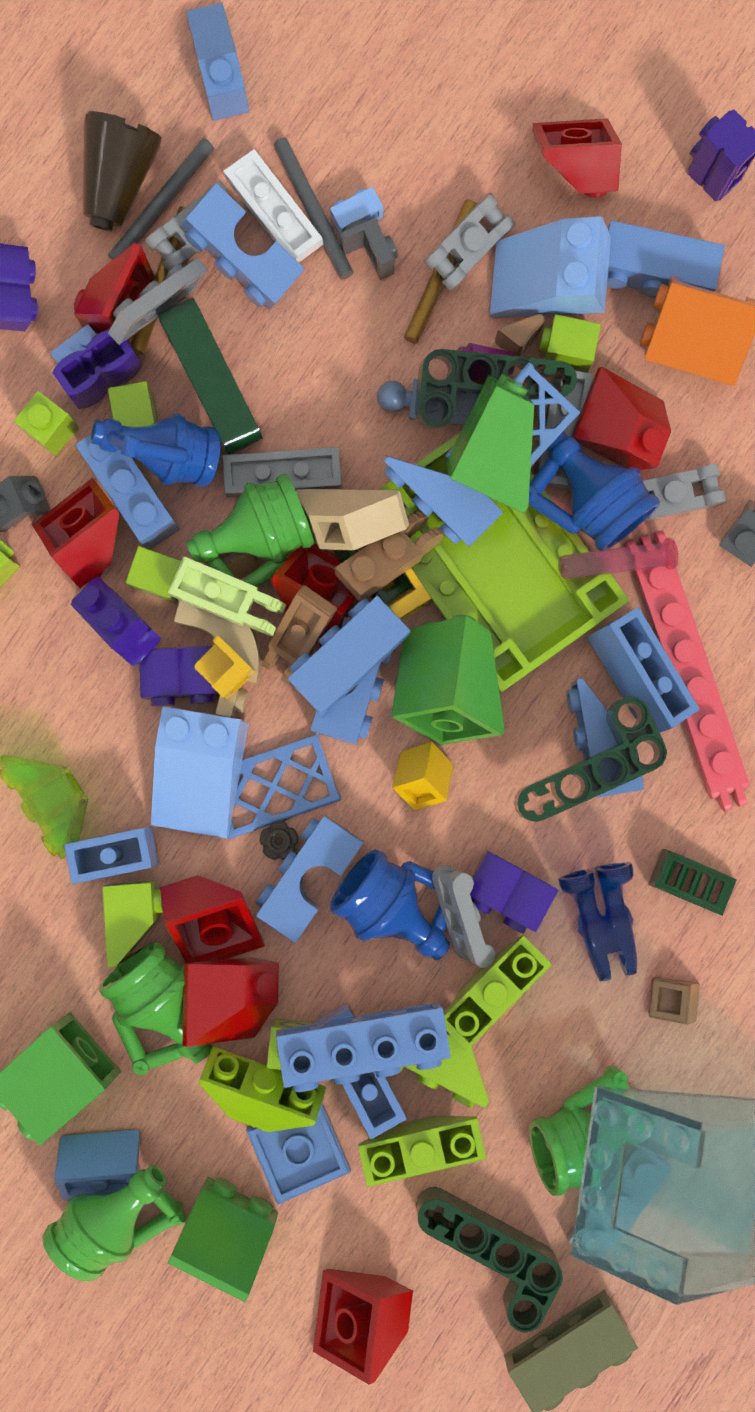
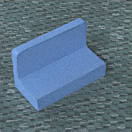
(96, 1162)

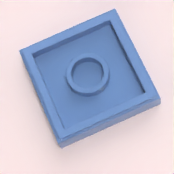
(299, 1157)

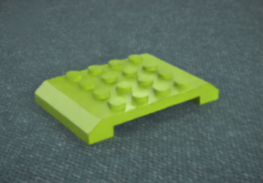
(512, 582)

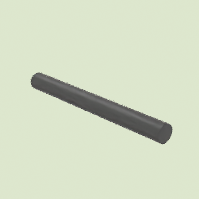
(163, 197)
(313, 208)

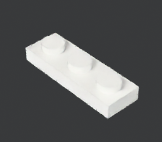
(273, 206)

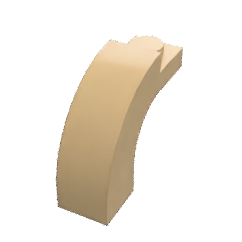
(238, 637)

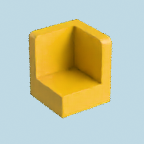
(411, 600)
(224, 668)
(423, 776)

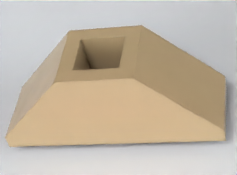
(352, 516)

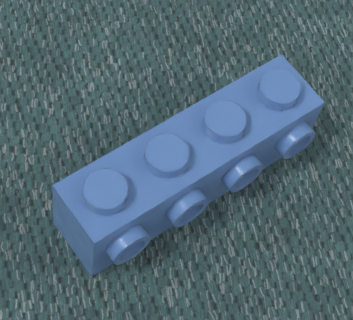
(363, 1045)

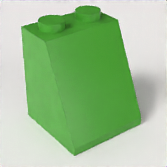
(497, 444)
(449, 682)
(55, 1079)

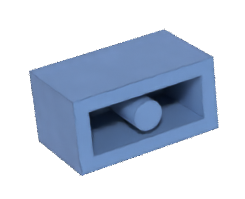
(111, 855)

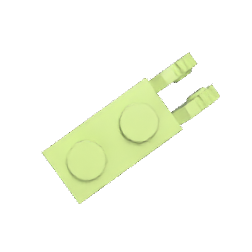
(222, 595)

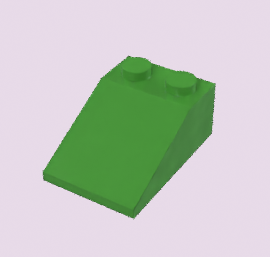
(225, 1238)

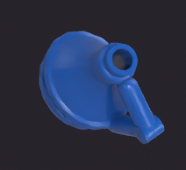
(169, 448)
(604, 500)
(382, 903)

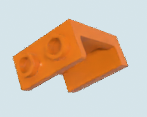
(700, 331)

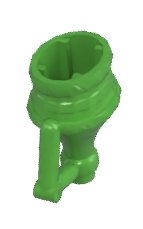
(263, 523)
(150, 996)
(561, 1139)
(102, 1226)

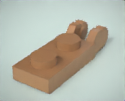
(387, 558)
(299, 629)

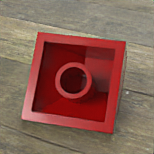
(583, 153)
(112, 285)
(623, 422)
(81, 533)
(317, 571)
(208, 920)
(227, 999)
(361, 1321)

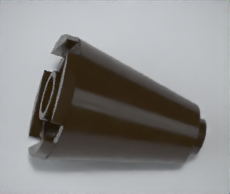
(114, 167)

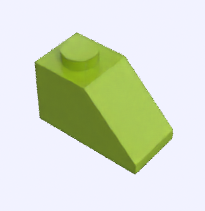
(129, 915)

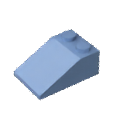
(552, 269)
(197, 771)

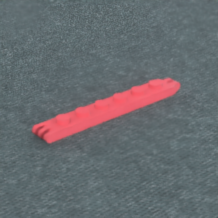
(678, 635)

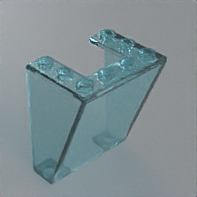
(669, 1192)

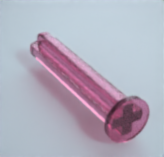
(619, 560)

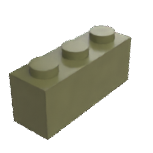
(570, 1353)

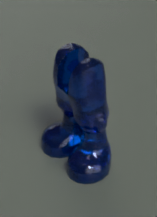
(604, 932)

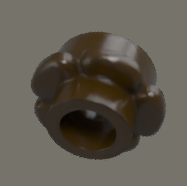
(281, 830)

